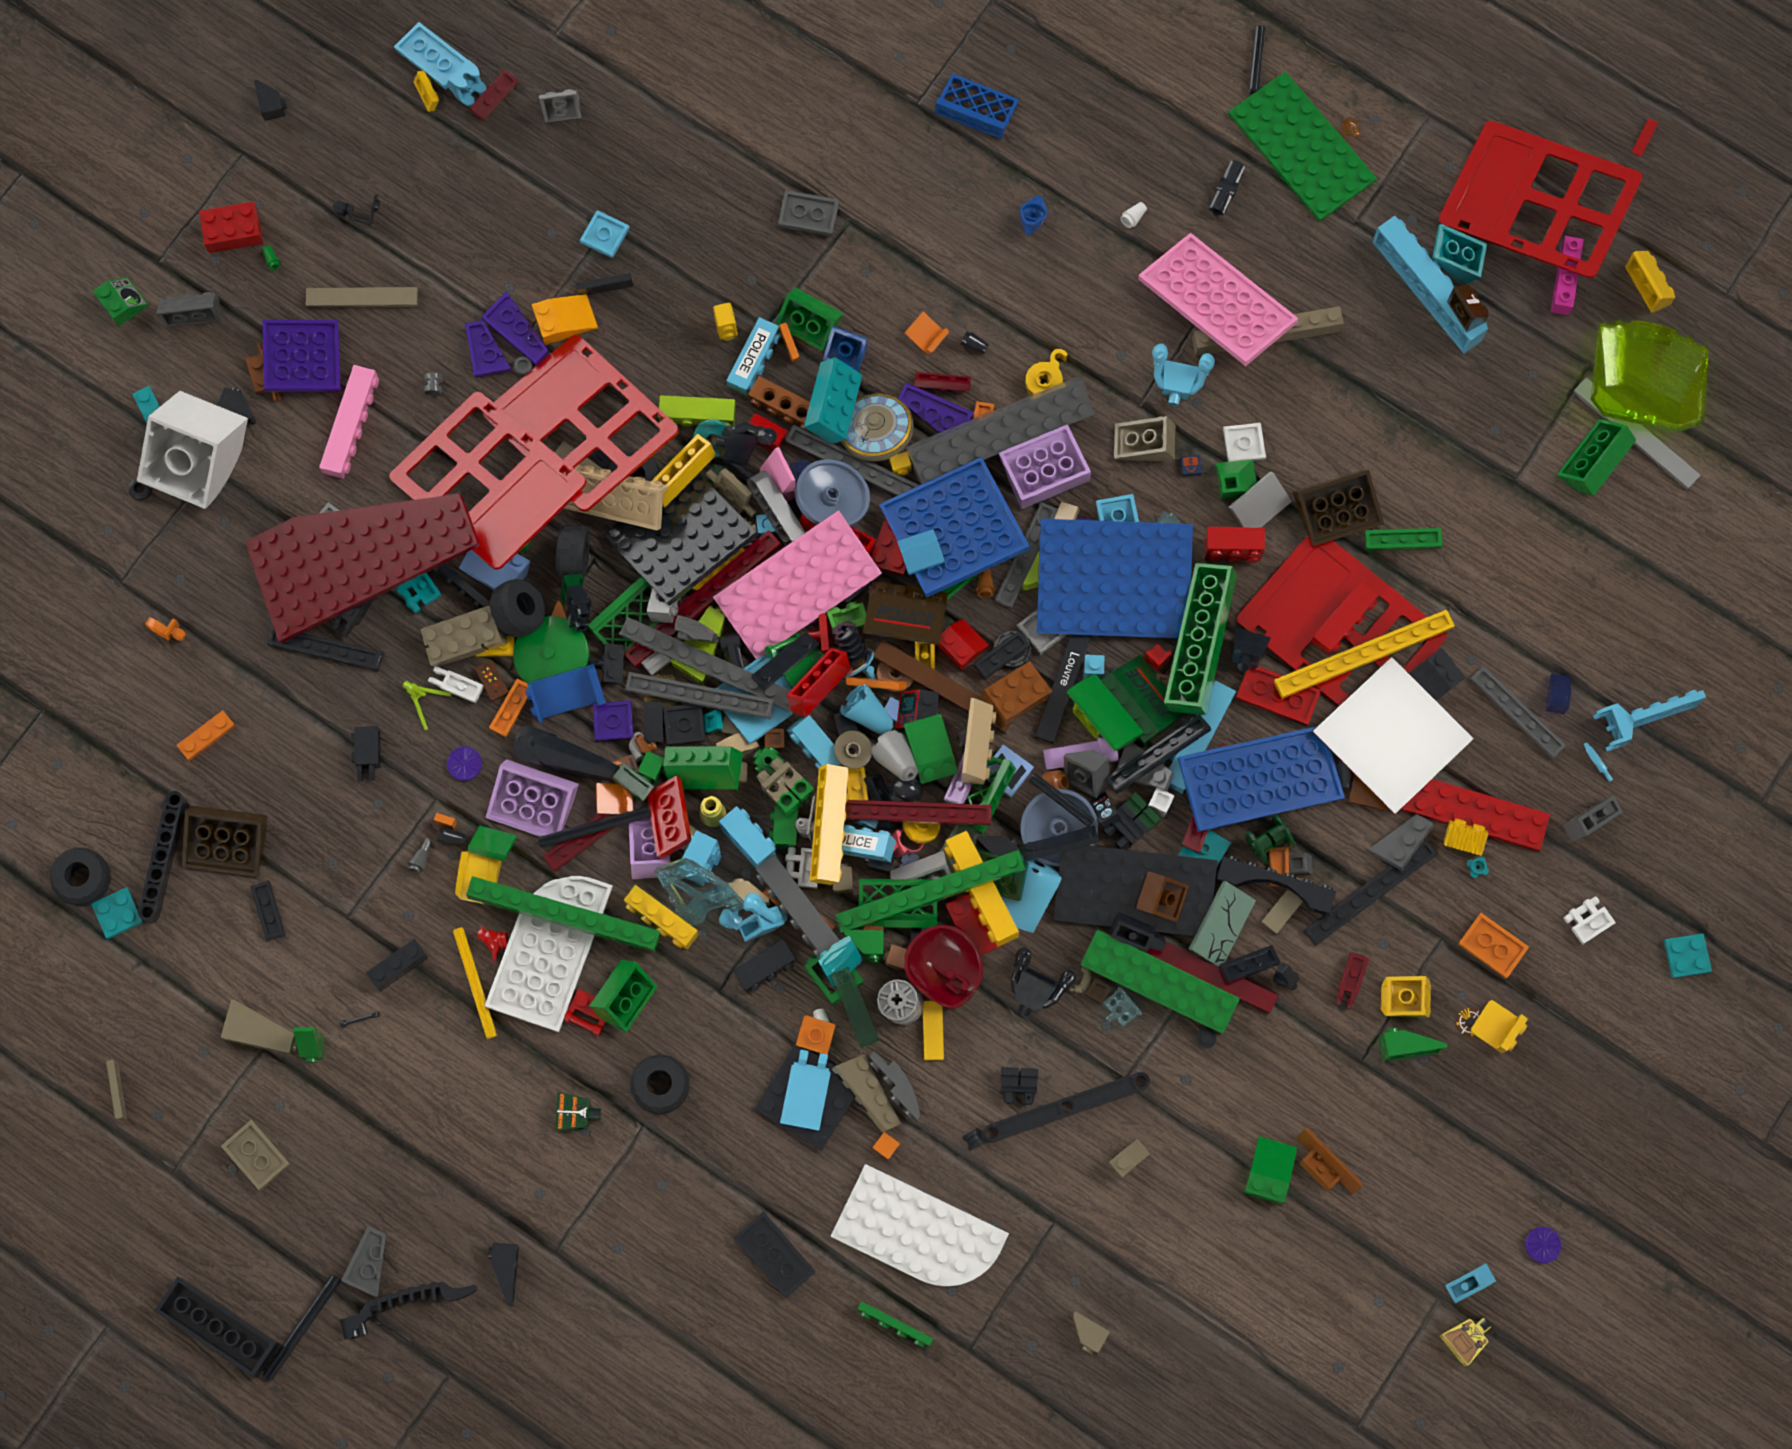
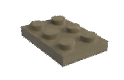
(255, 1155)

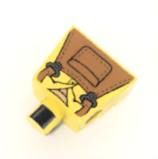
(1466, 1339)

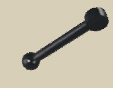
(344, 1023)

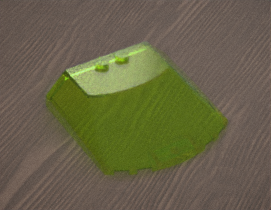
(1649, 375)

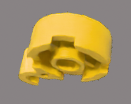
(1045, 370)

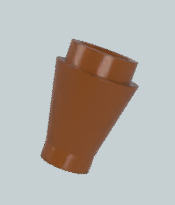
(985, 584)

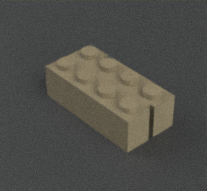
(462, 637)

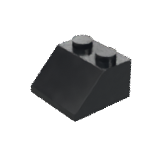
(1437, 674)

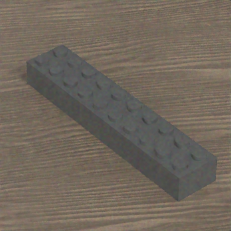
(1000, 429)

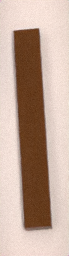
(928, 678)

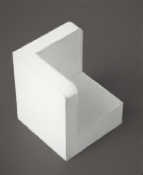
(1160, 802)

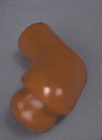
(643, 745)

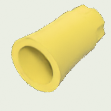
(712, 818)

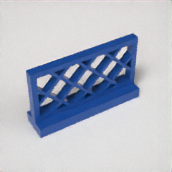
(971, 116)

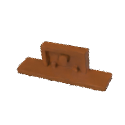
(1325, 1165)

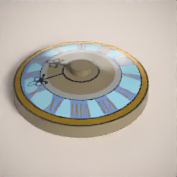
(878, 427)

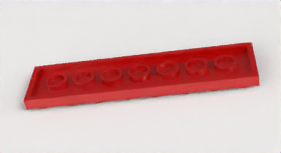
(1499, 817)

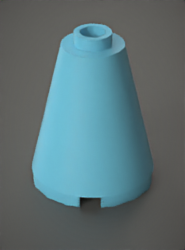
(867, 710)

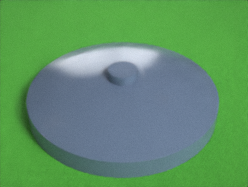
(831, 487)
(1047, 819)

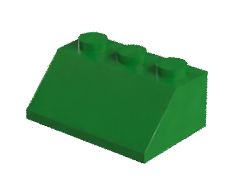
(808, 318)
(623, 995)

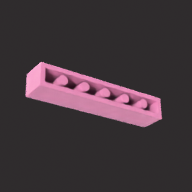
(349, 421)

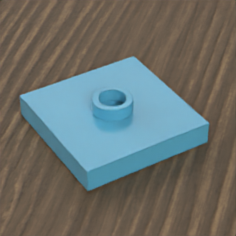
(604, 234)

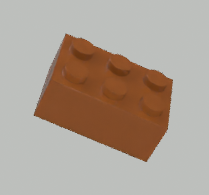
(1016, 694)

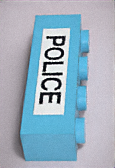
(753, 356)
(868, 844)

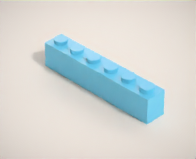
(1219, 701)

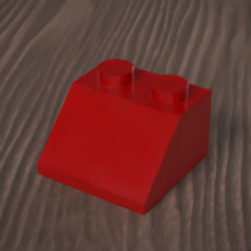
(961, 644)

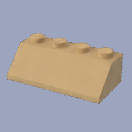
(977, 742)

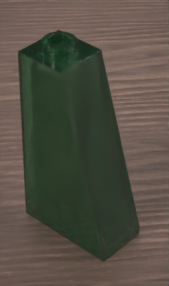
(854, 1007)

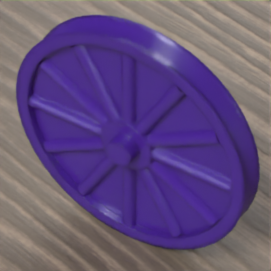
(464, 763)
(1543, 1245)

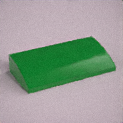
(1105, 712)

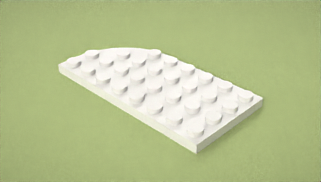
(546, 958)
(916, 1231)

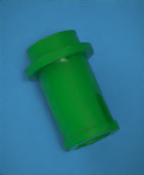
(270, 257)

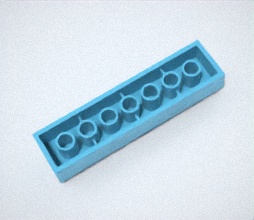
(1424, 279)

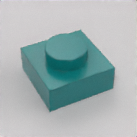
(713, 722)

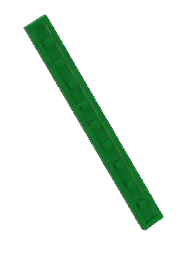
(931, 891)

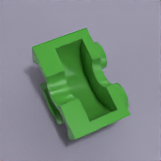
(853, 612)

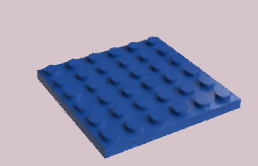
(967, 518)

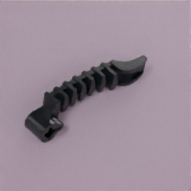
(356, 1325)

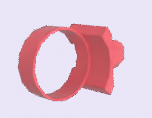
(900, 849)

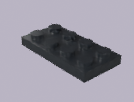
(774, 1255)

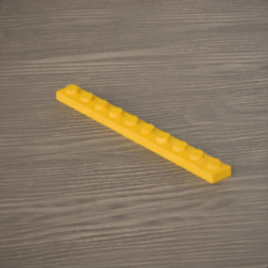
(1364, 654)

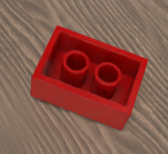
(231, 227)
(1234, 544)

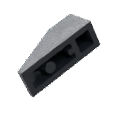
(504, 1262)

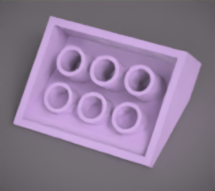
(1045, 466)
(531, 799)

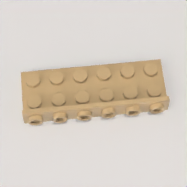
(631, 502)

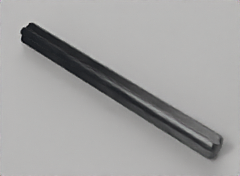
(593, 827)
(301, 1327)

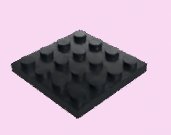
(836, 1103)

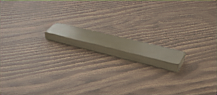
(362, 297)

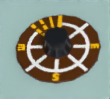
(1466, 1019)

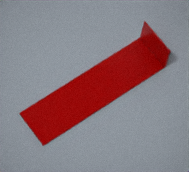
(1644, 137)

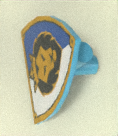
(863, 666)

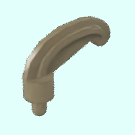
(1085, 982)

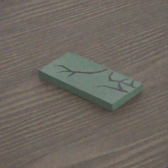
(1222, 924)

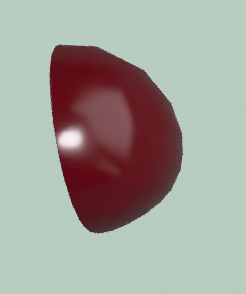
(944, 965)

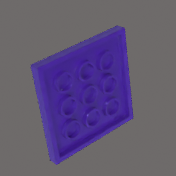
(301, 356)

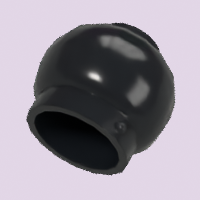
(905, 790)

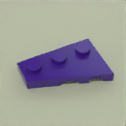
(484, 352)

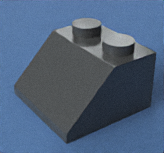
(1087, 771)

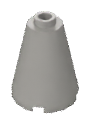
(895, 755)

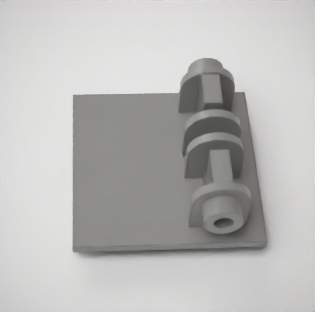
(806, 826)

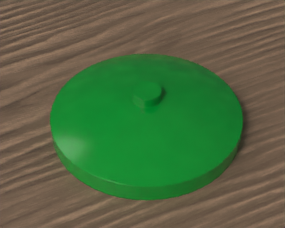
(550, 650)

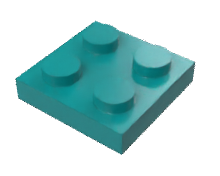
(117, 913)
(1687, 956)

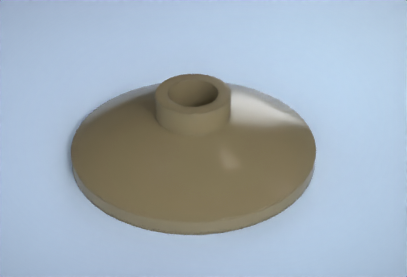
(860, 745)

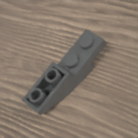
(903, 1091)

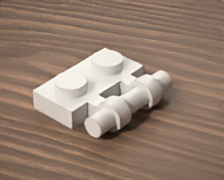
(805, 865)
(1591, 926)

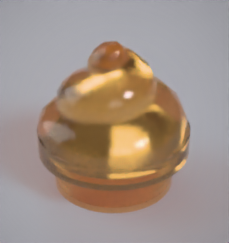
(1350, 126)

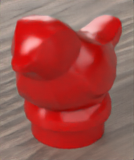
(493, 940)

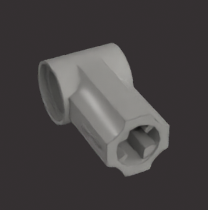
(655, 663)

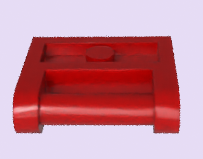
(581, 1003)

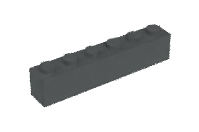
(796, 904)

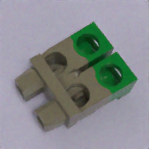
(785, 784)

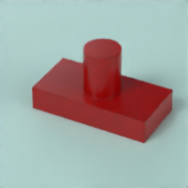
(824, 634)

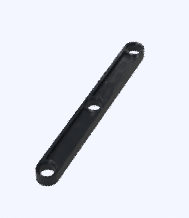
(1053, 1112)

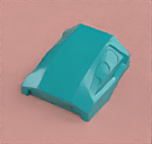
(840, 956)

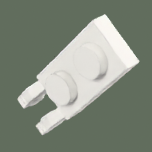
(457, 685)

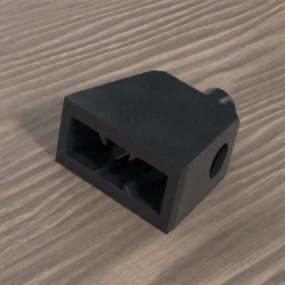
(1248, 648)

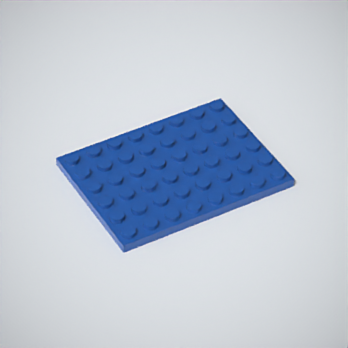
(1113, 577)

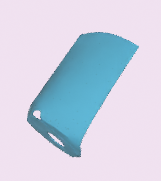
(1036, 896)

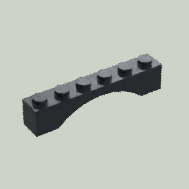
(1316, 898)

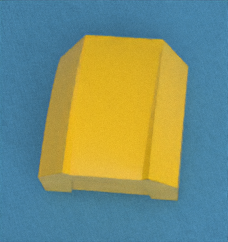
(477, 866)
(1406, 996)

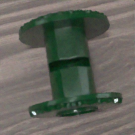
(1270, 839)

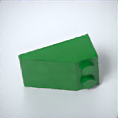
(930, 748)
(1405, 1044)
(1270, 1170)

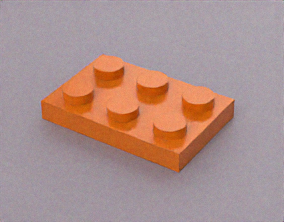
(1493, 945)

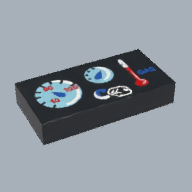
(1104, 809)

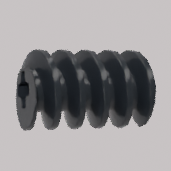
(850, 641)

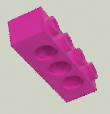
(1566, 281)

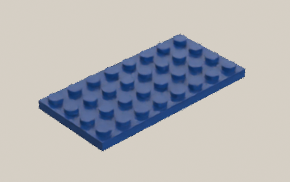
(1259, 779)

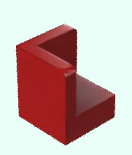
(1157, 657)

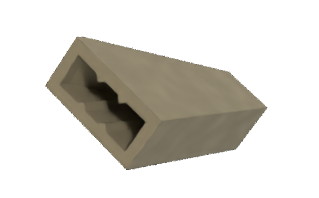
(255, 1030)

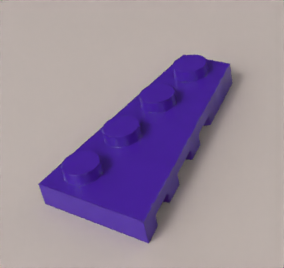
(513, 327)
(934, 410)

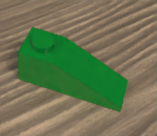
(309, 1043)

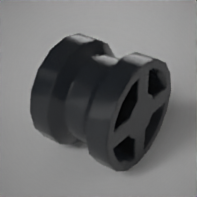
(974, 1139)

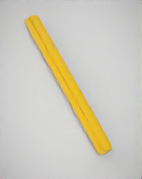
(474, 982)

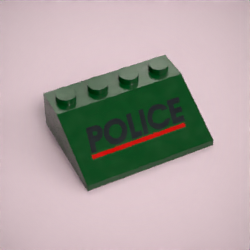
(1142, 697)

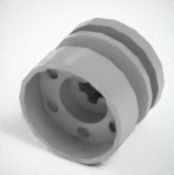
(907, 1010)

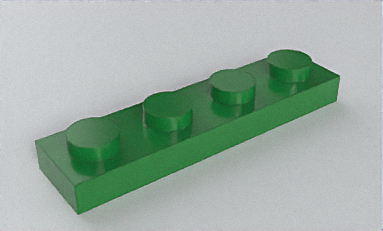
(1403, 539)
(887, 1321)

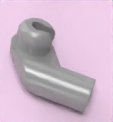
(638, 755)

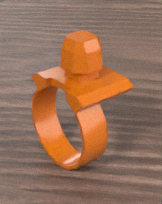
(166, 632)

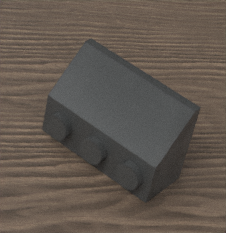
(189, 309)

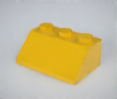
(1649, 280)

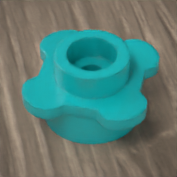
(1478, 862)

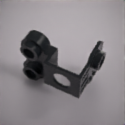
(342, 208)

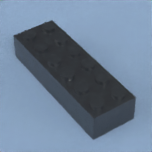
(217, 1327)

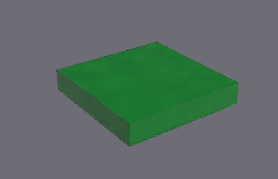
(492, 843)

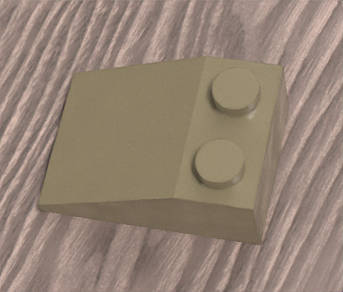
(1145, 440)

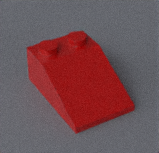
(966, 919)

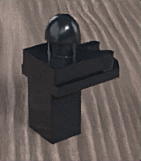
(1286, 977)

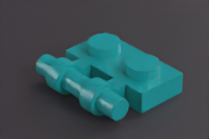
(425, 591)

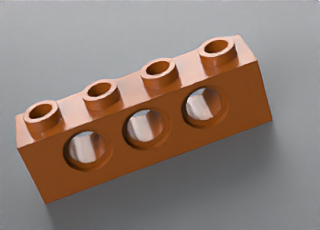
(781, 396)

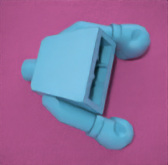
(1179, 379)
(760, 923)

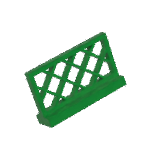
(615, 609)
(995, 791)
(907, 919)

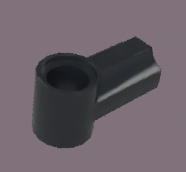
(731, 648)

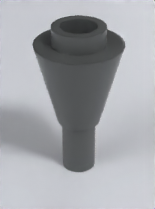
(418, 861)

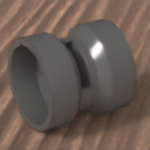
(433, 382)

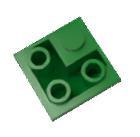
(1235, 478)

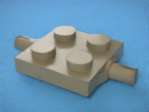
(732, 491)

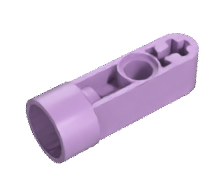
(1055, 756)

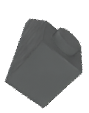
(1592, 818)

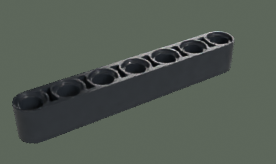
(162, 866)

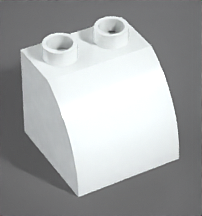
(191, 448)

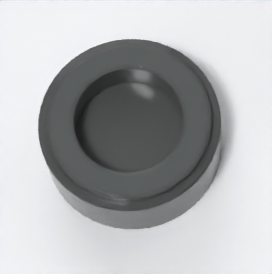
(523, 366)

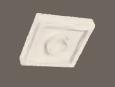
(1244, 442)

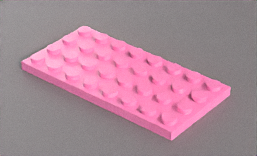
(1218, 299)
(797, 584)

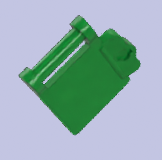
(800, 669)

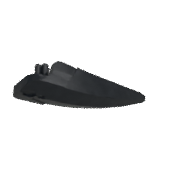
(561, 756)

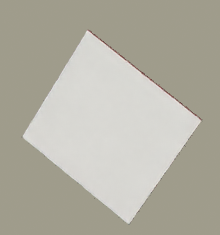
(1393, 735)

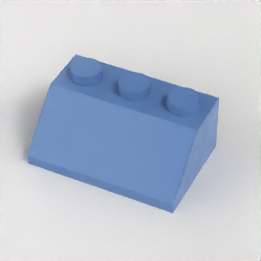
(475, 567)

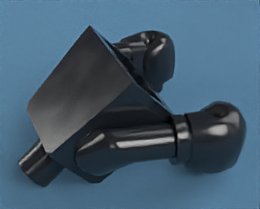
(738, 443)
(1034, 988)

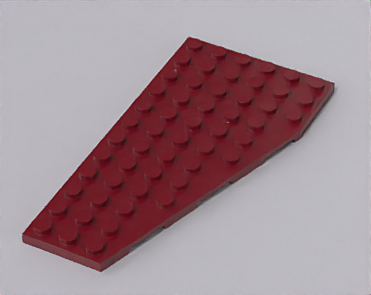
(346, 557)

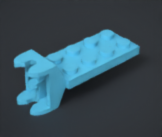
(441, 63)
(1622, 723)

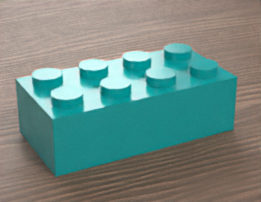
(833, 400)

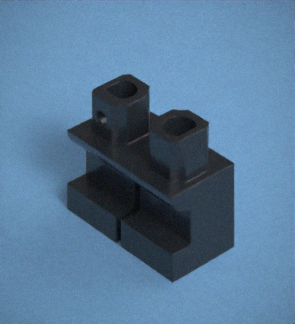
(1027, 1086)

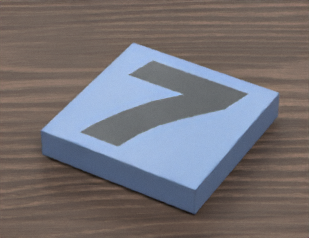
(1022, 770)

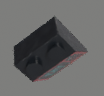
(915, 706)

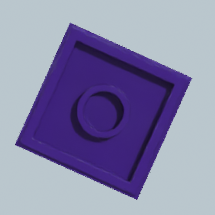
(613, 721)

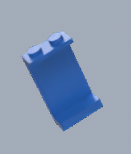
(565, 692)

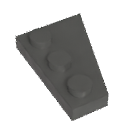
(1157, 778)
(1403, 842)
(366, 1263)

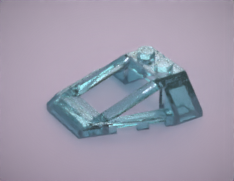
(697, 908)

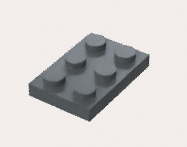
(808, 213)

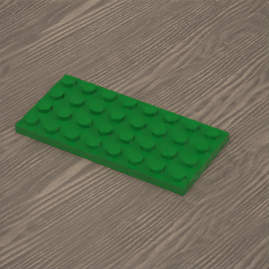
(1302, 146)

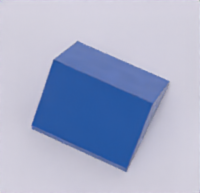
(846, 347)

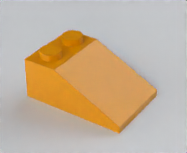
(564, 317)

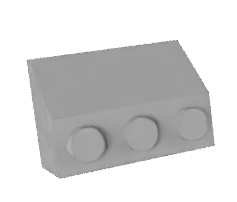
(924, 869)

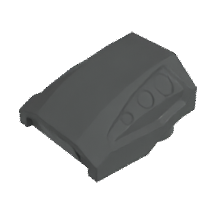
(693, 630)

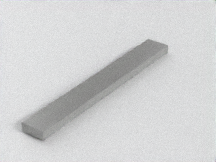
(1647, 443)

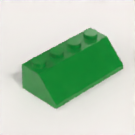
(1597, 456)
(704, 767)

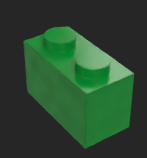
(785, 830)

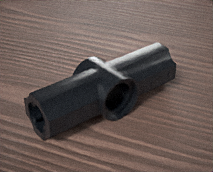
(1227, 188)

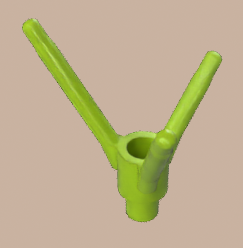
(416, 692)

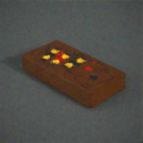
(492, 680)

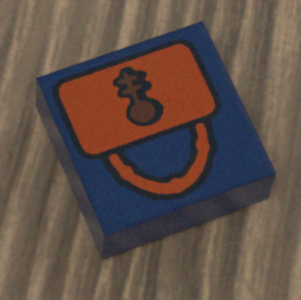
(1191, 465)

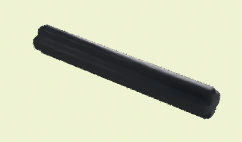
(1256, 59)
(1061, 799)

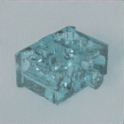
(1126, 1004)

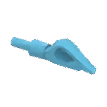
(1597, 761)

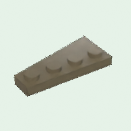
(865, 1085)

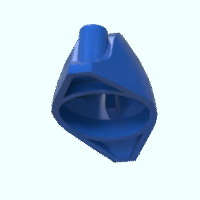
(1033, 214)

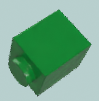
(651, 767)

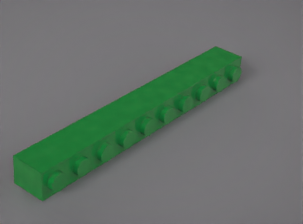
(563, 914)

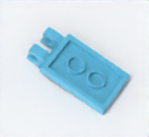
(806, 1093)

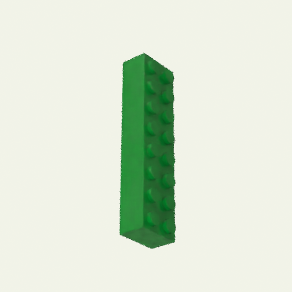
(1200, 639)
(1160, 981)

